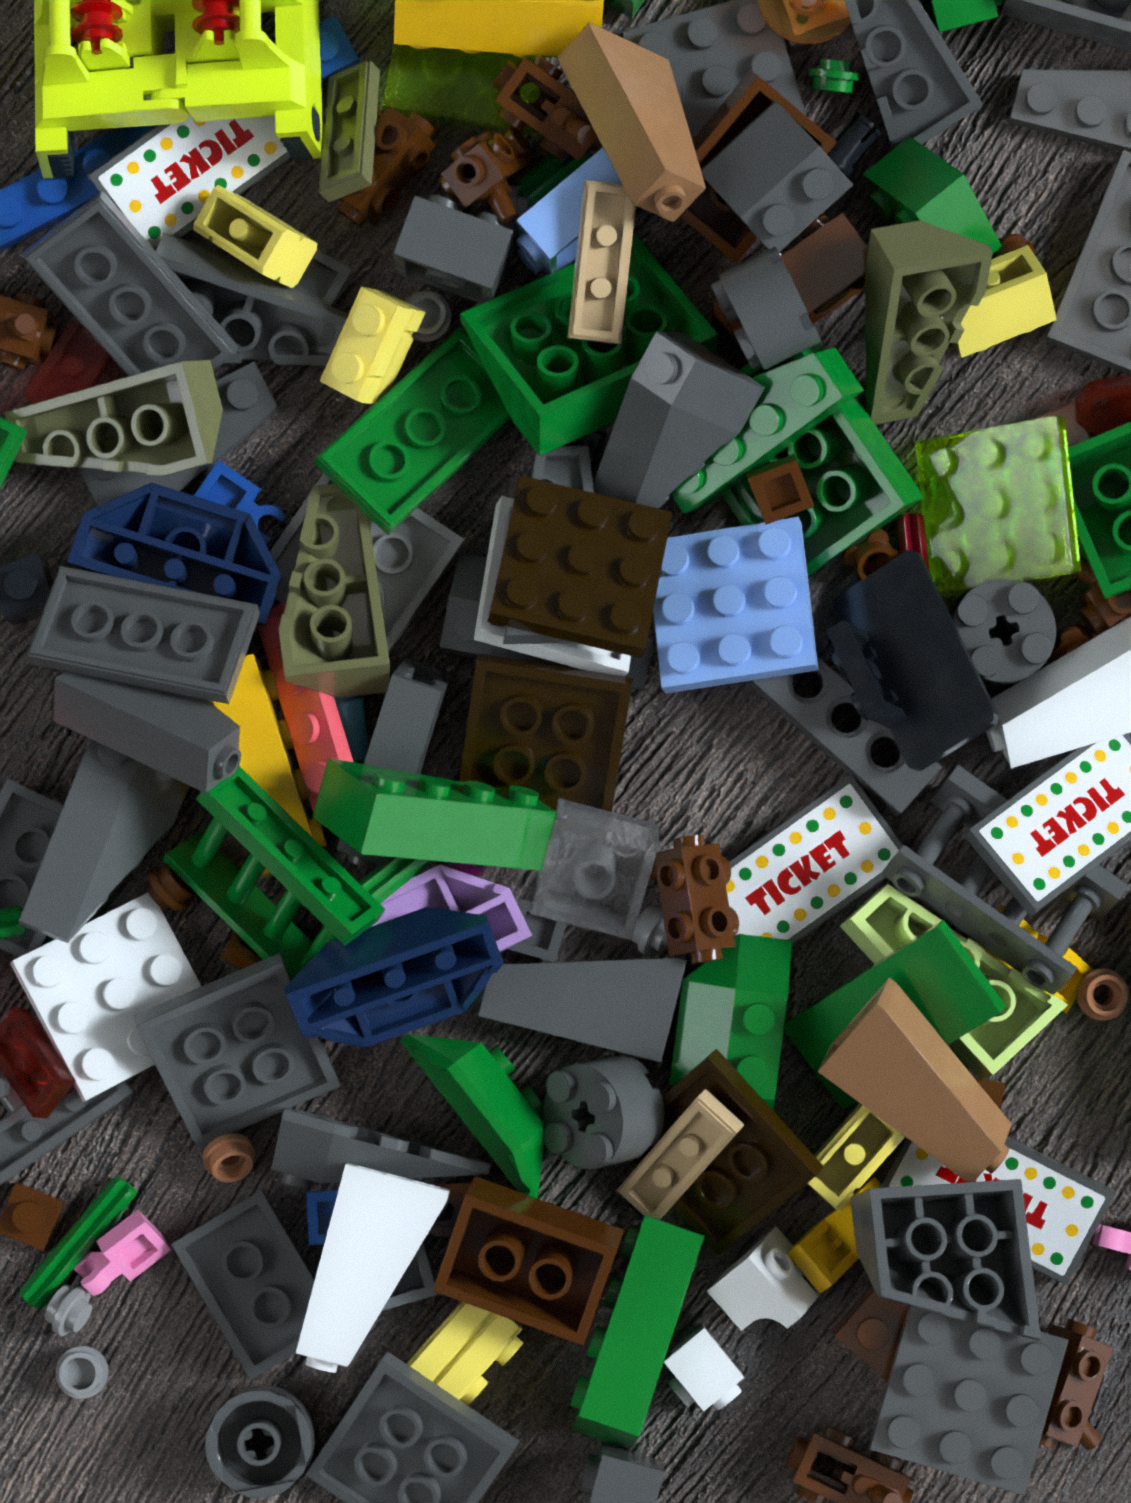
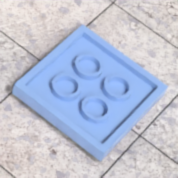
(734, 607)

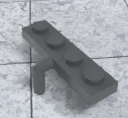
(29, 1138)

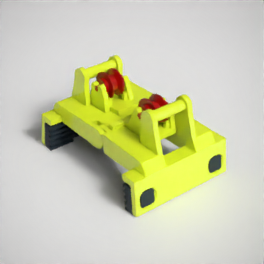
(217, 72)

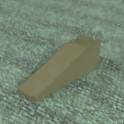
(914, 307)
(135, 424)
(333, 609)

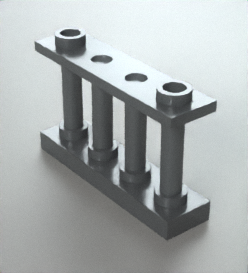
(967, 802)

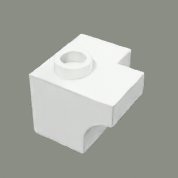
(764, 1285)

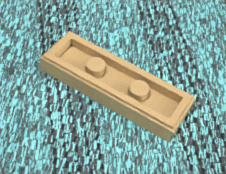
(601, 263)
(680, 1156)

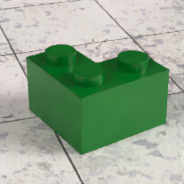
(921, 186)

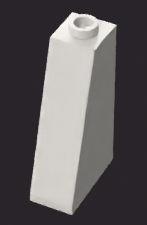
(1068, 701)
(366, 1251)

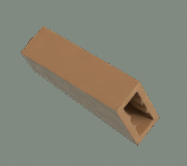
(637, 119)
(917, 1084)

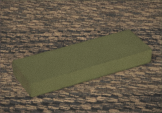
(349, 131)

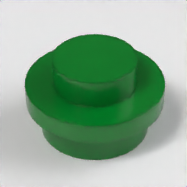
(833, 76)

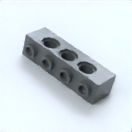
(891, 786)

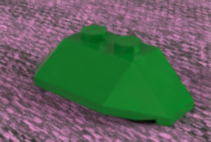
(737, 1010)
(488, 1103)

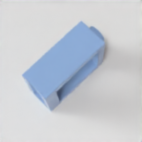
(551, 226)

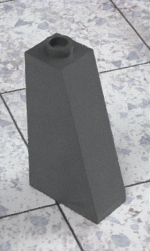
(156, 727)
(405, 728)
(597, 1003)

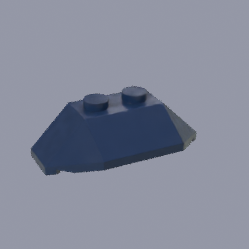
(179, 544)
(395, 977)

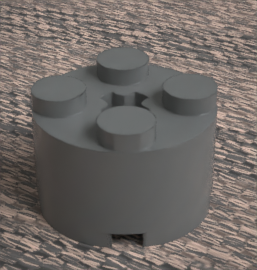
(768, 307)
(1021, 610)
(602, 1112)
(244, 1466)

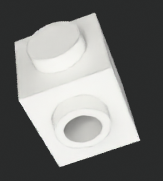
(703, 1371)

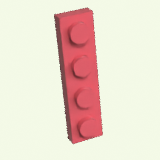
(309, 715)

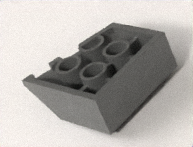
(951, 1251)

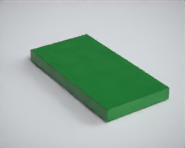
(417, 434)
(931, 972)

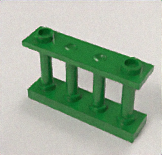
(290, 856)

